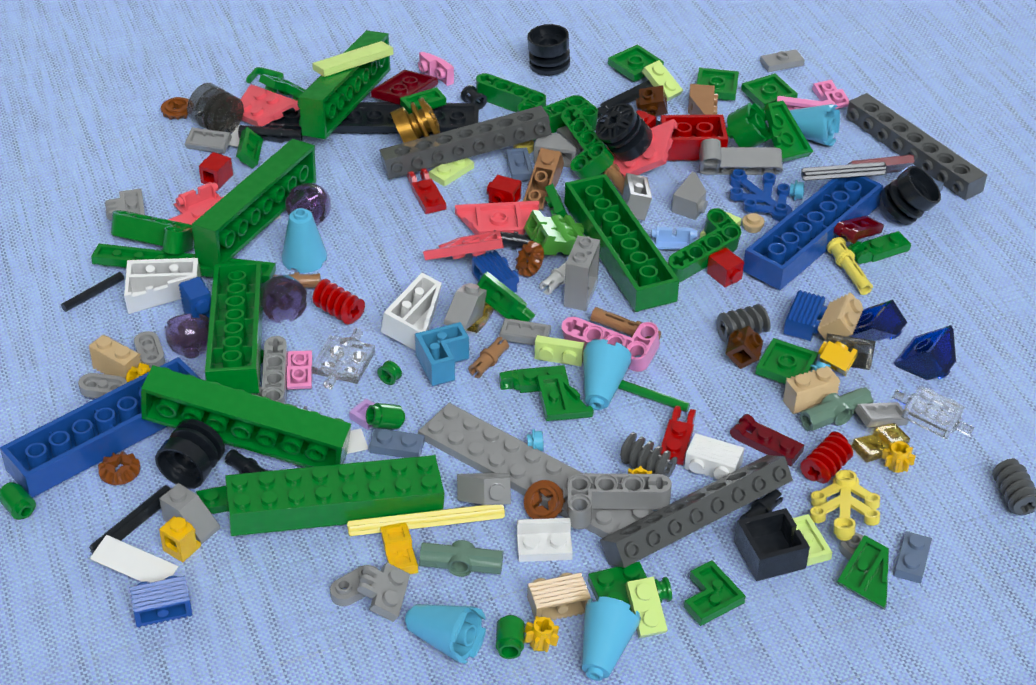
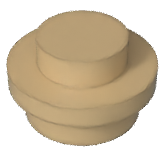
(753, 222)

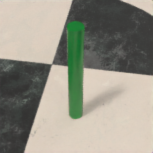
(653, 395)

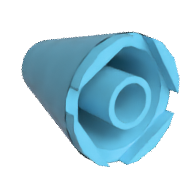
(818, 123)
(302, 243)
(603, 371)
(448, 628)
(606, 634)

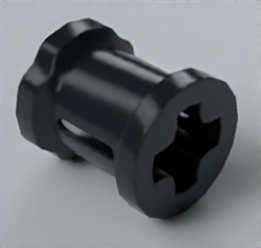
(474, 96)

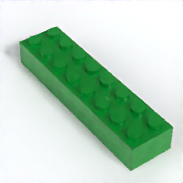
(336, 95)
(252, 204)
(624, 244)
(235, 326)
(245, 419)
(331, 494)

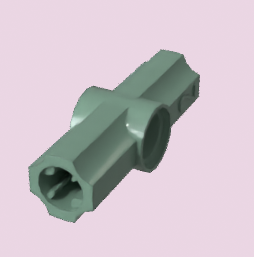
(834, 409)
(461, 558)

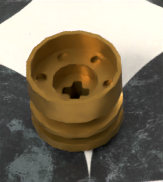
(416, 124)

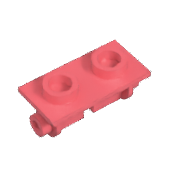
(191, 200)

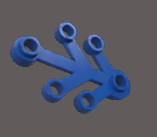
(778, 210)

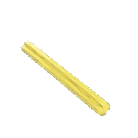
(427, 518)

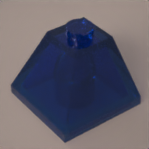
(880, 322)
(929, 354)

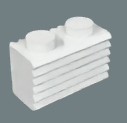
(713, 457)

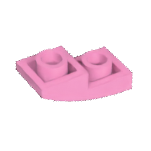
(436, 67)
(827, 91)
(299, 370)

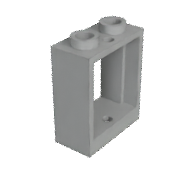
(581, 273)

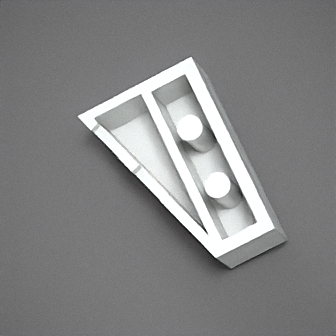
(156, 281)
(412, 310)

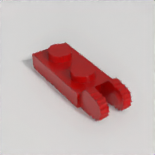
(426, 192)
(678, 435)

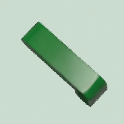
(508, 94)
(555, 110)
(596, 156)
(720, 233)
(170, 234)

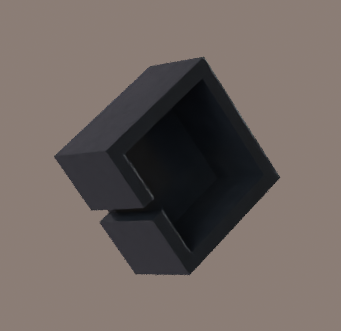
(771, 544)

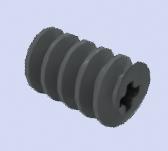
(753, 316)
(637, 455)
(1015, 486)

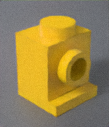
(837, 356)
(179, 533)

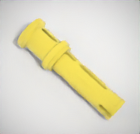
(846, 259)

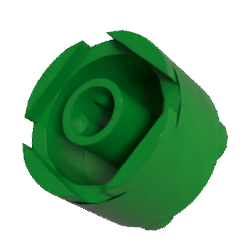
(748, 126)

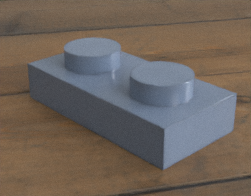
(519, 163)
(396, 443)
(913, 557)

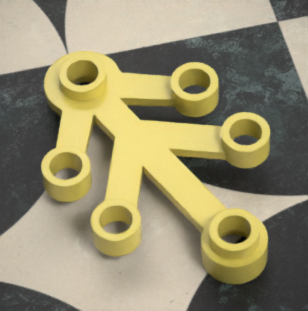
(845, 483)

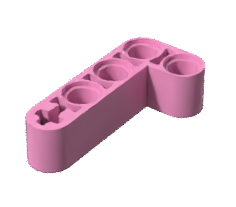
(584, 331)

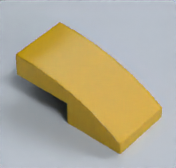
(398, 547)

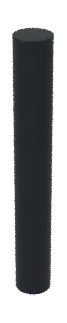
(93, 291)

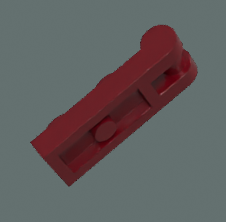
(858, 228)
(766, 439)

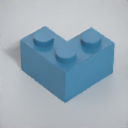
(439, 351)

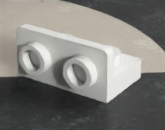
(544, 539)

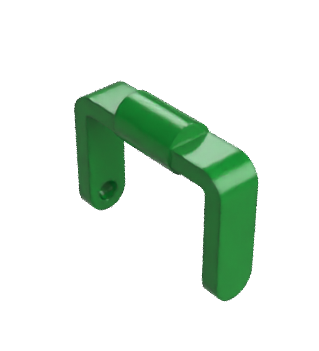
(259, 70)

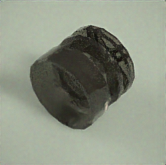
(215, 108)

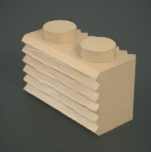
(841, 316)
(112, 357)
(809, 389)
(558, 596)

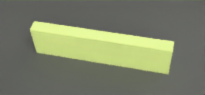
(352, 58)

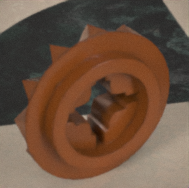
(180, 105)
(535, 259)
(124, 474)
(533, 499)

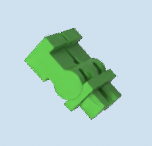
(554, 232)

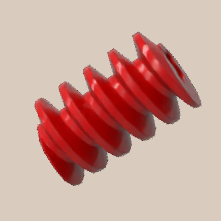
(338, 302)
(827, 458)

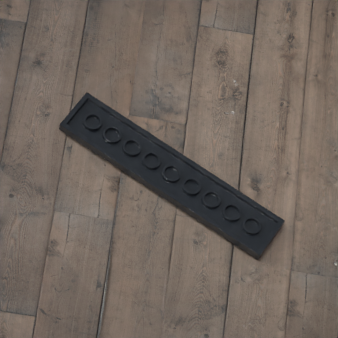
(376, 118)

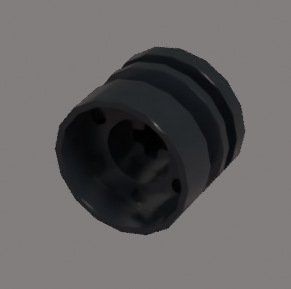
(549, 49)
(624, 132)
(910, 195)
(190, 453)

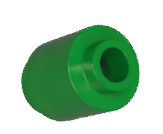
(385, 416)
(17, 501)
(510, 636)

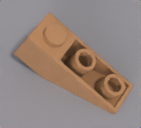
(702, 100)
(545, 172)

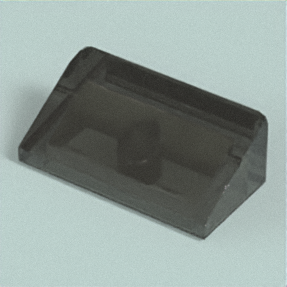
(864, 347)

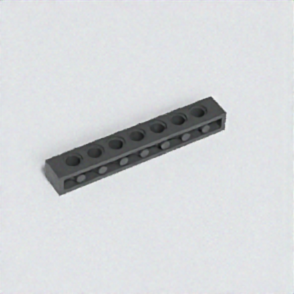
(908, 139)
(465, 142)
(695, 510)

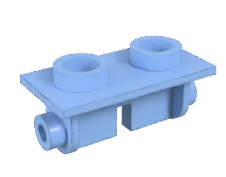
(664, 239)

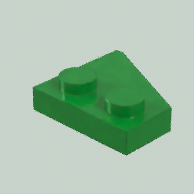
(560, 399)
(868, 572)

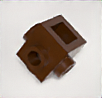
(652, 100)
(744, 346)

